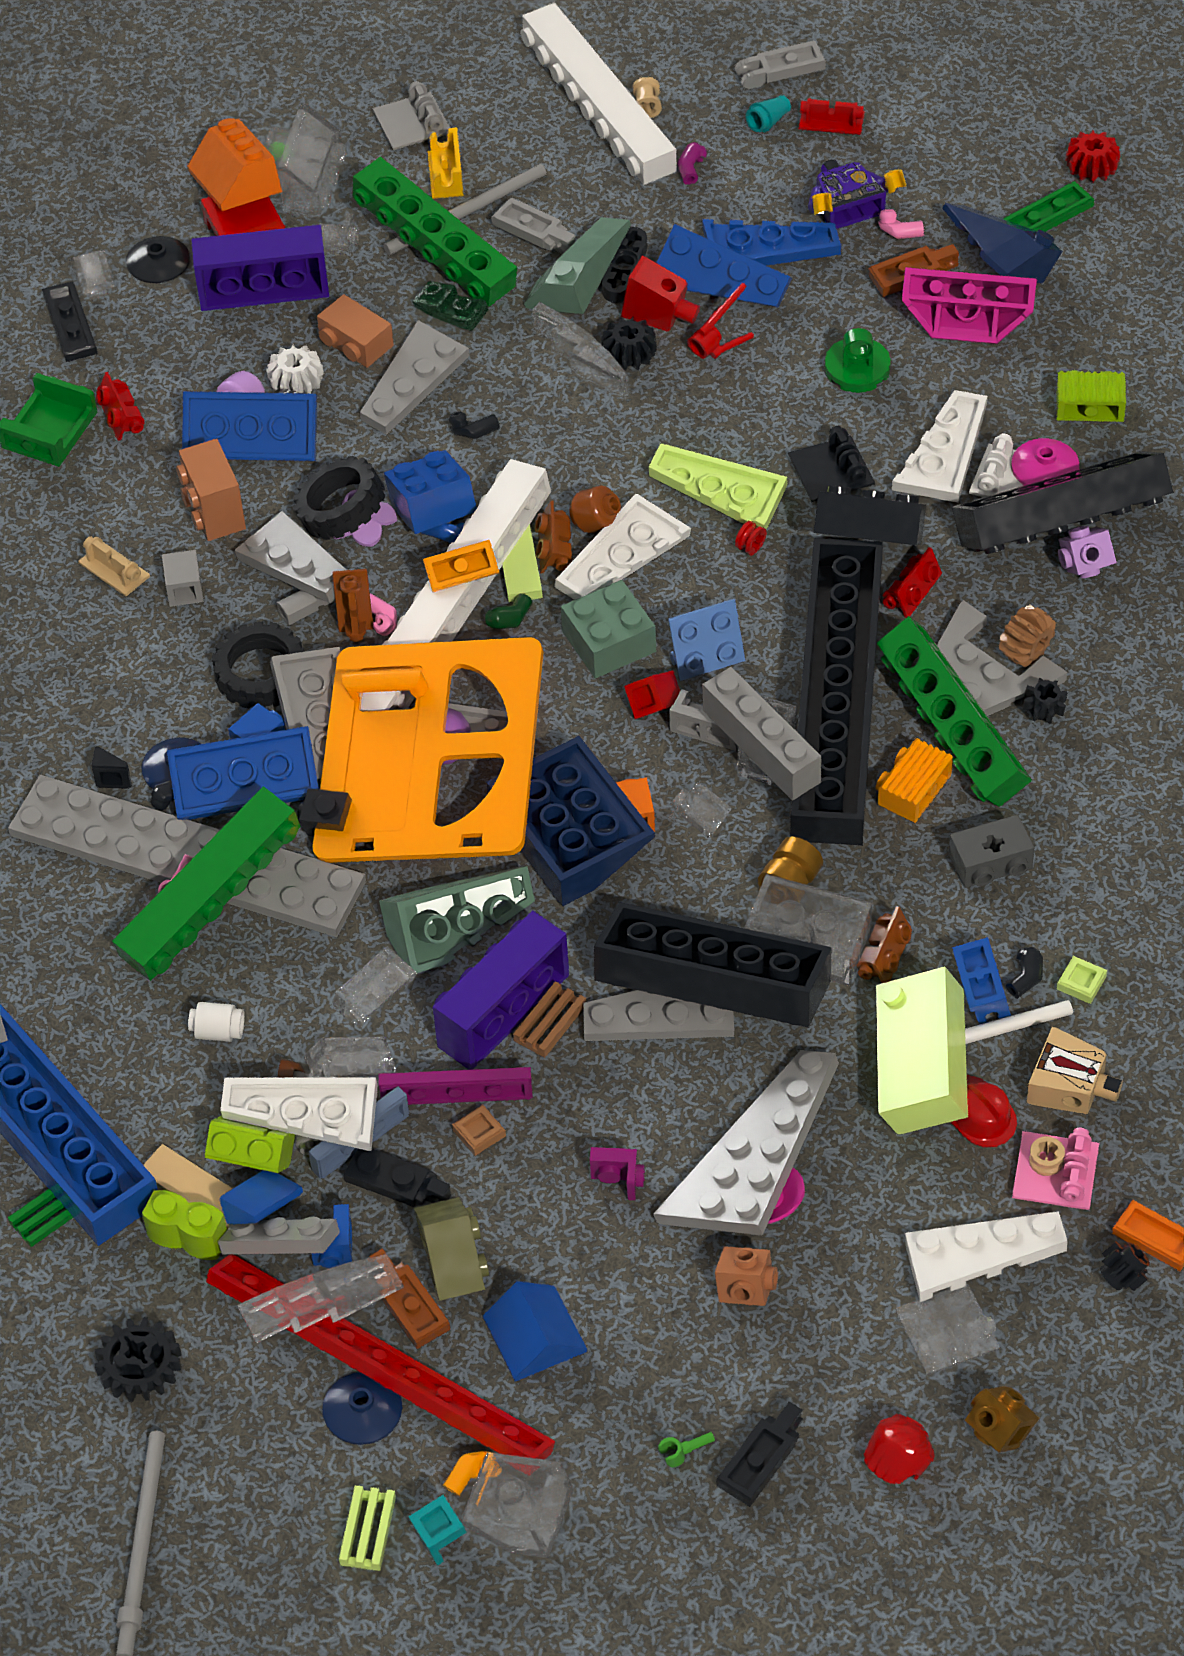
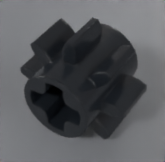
(1045, 700)
(1124, 1266)

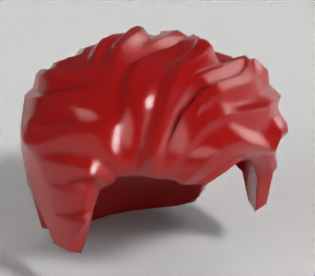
(899, 1449)

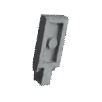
(533, 226)

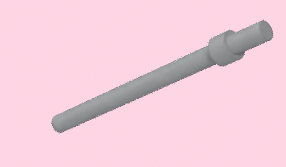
(480, 201)
(131, 1615)

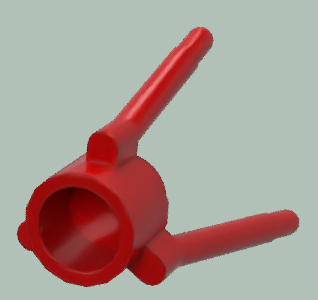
(707, 338)

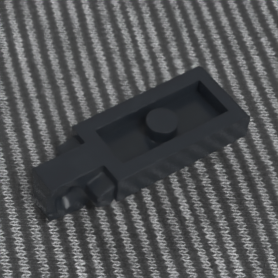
(395, 1178)
(761, 1455)

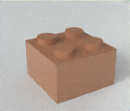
(210, 490)

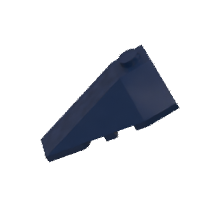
(1006, 245)

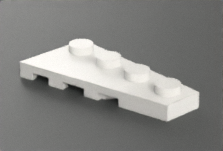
(945, 451)
(618, 550)
(316, 1108)
(962, 1252)

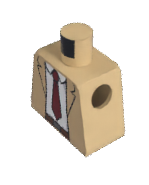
(1070, 1075)

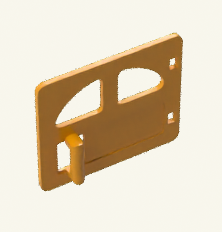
(396, 756)

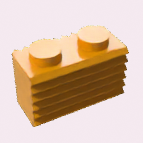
(914, 780)

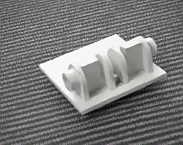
(995, 469)

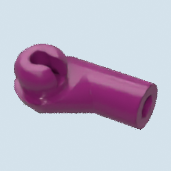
(690, 155)

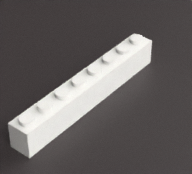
(599, 94)

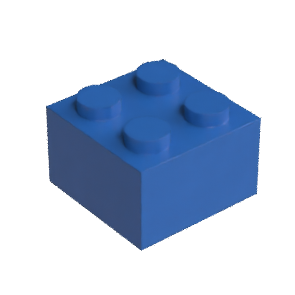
(430, 491)

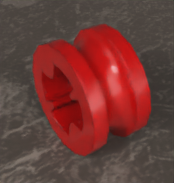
(750, 537)

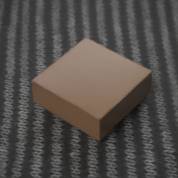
(478, 1130)

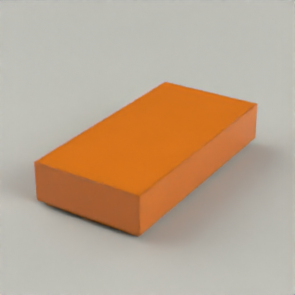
(1152, 1234)

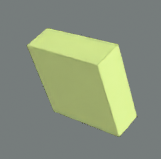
(1081, 979)

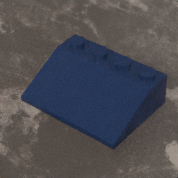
(578, 822)

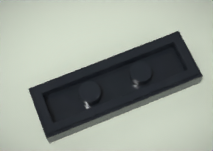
(69, 321)

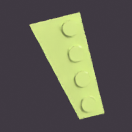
(723, 485)

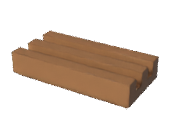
(539, 1010)

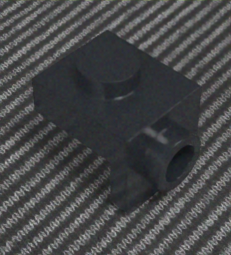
(324, 810)

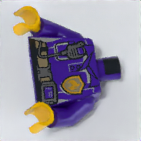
(851, 193)

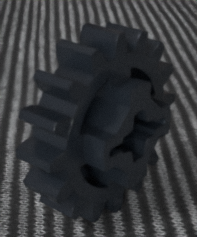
(129, 1373)

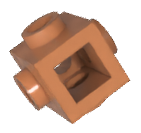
(745, 1276)

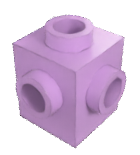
(1086, 551)

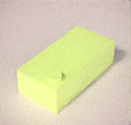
(921, 1051)

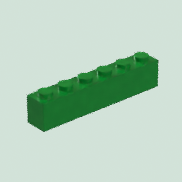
(207, 884)

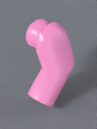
(898, 229)
(384, 615)

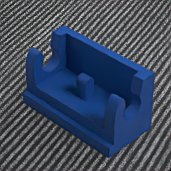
(981, 979)

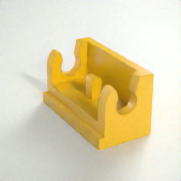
(445, 166)

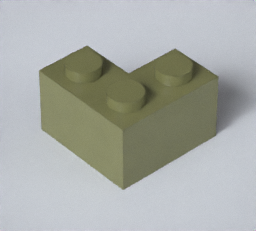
(448, 1240)

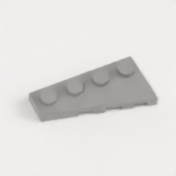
(291, 556)

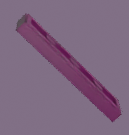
(460, 1085)

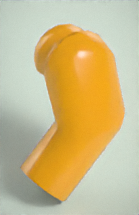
(464, 1470)

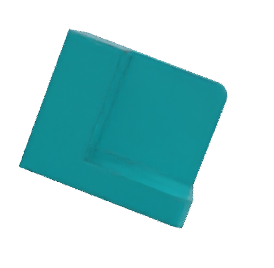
(437, 1526)

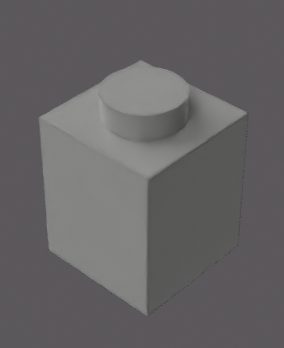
(182, 578)

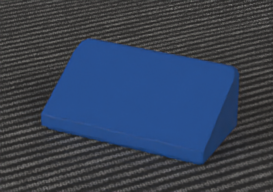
(258, 1197)

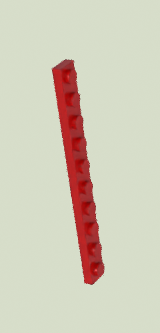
(395, 1370)

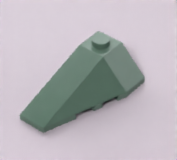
(578, 272)
(444, 918)

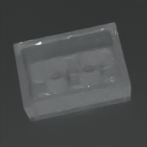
(814, 917)

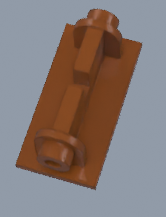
(551, 529)
(353, 602)
(891, 936)

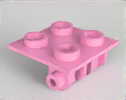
(1068, 1187)

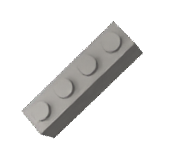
(762, 733)

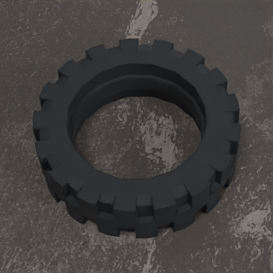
(351, 513)
(243, 641)

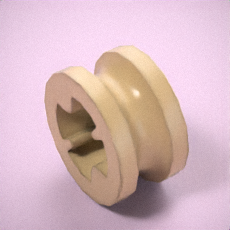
(1047, 1145)

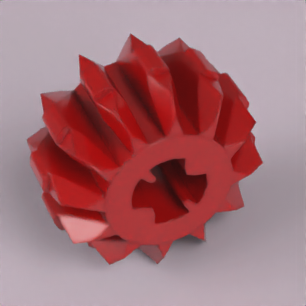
(1093, 156)

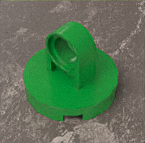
(857, 362)

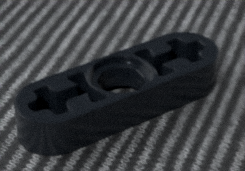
(624, 255)

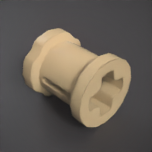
(646, 93)

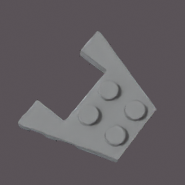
(986, 678)

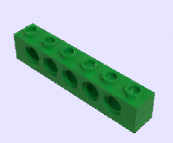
(434, 232)
(1006, 773)

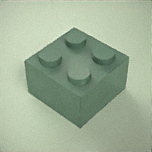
(608, 629)

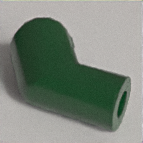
(509, 616)

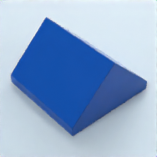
(533, 1329)

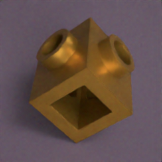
(1001, 1418)

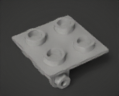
(412, 118)

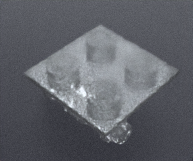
(948, 1329)

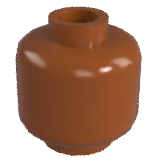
(594, 508)

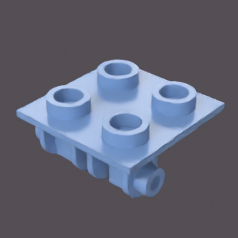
(706, 639)

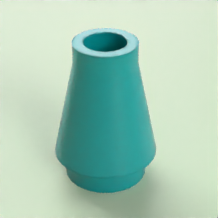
(767, 113)

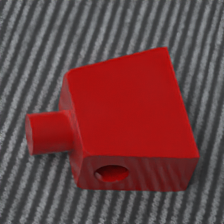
(657, 296)

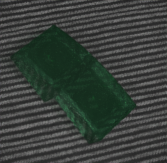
(445, 304)

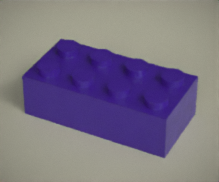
(260, 267)
(500, 990)

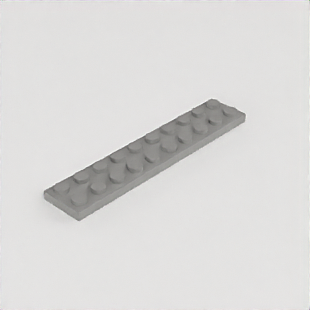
(155, 842)

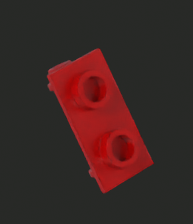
(844, 118)
(118, 407)
(915, 583)

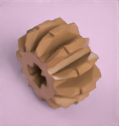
(1027, 635)

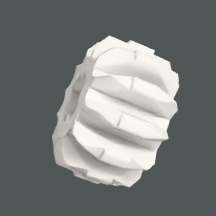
(295, 370)

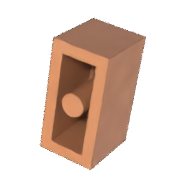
(355, 331)

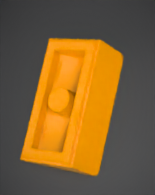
(461, 565)

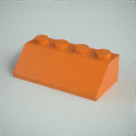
(234, 165)

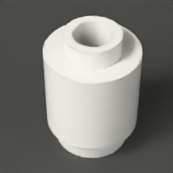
(216, 1021)

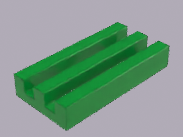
(38, 1218)

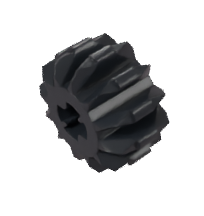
(630, 342)

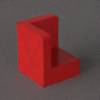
(652, 694)

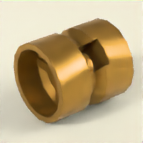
(794, 861)

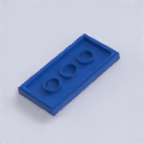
(253, 424)
(229, 772)

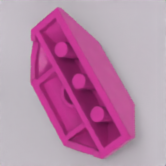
(968, 304)

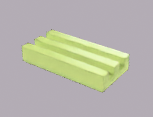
(372, 1496)

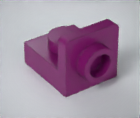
(617, 1164)

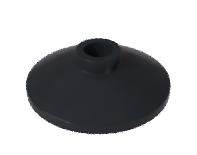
(157, 259)

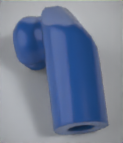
(445, 532)

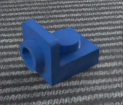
(341, 1248)

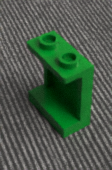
(49, 420)

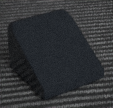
(110, 770)

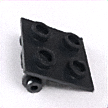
(832, 464)

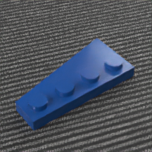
(776, 243)
(719, 270)

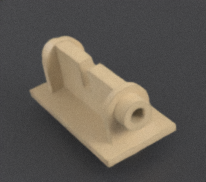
(112, 566)

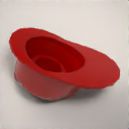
(990, 1115)

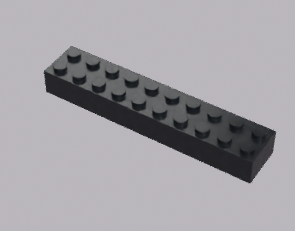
(839, 688)

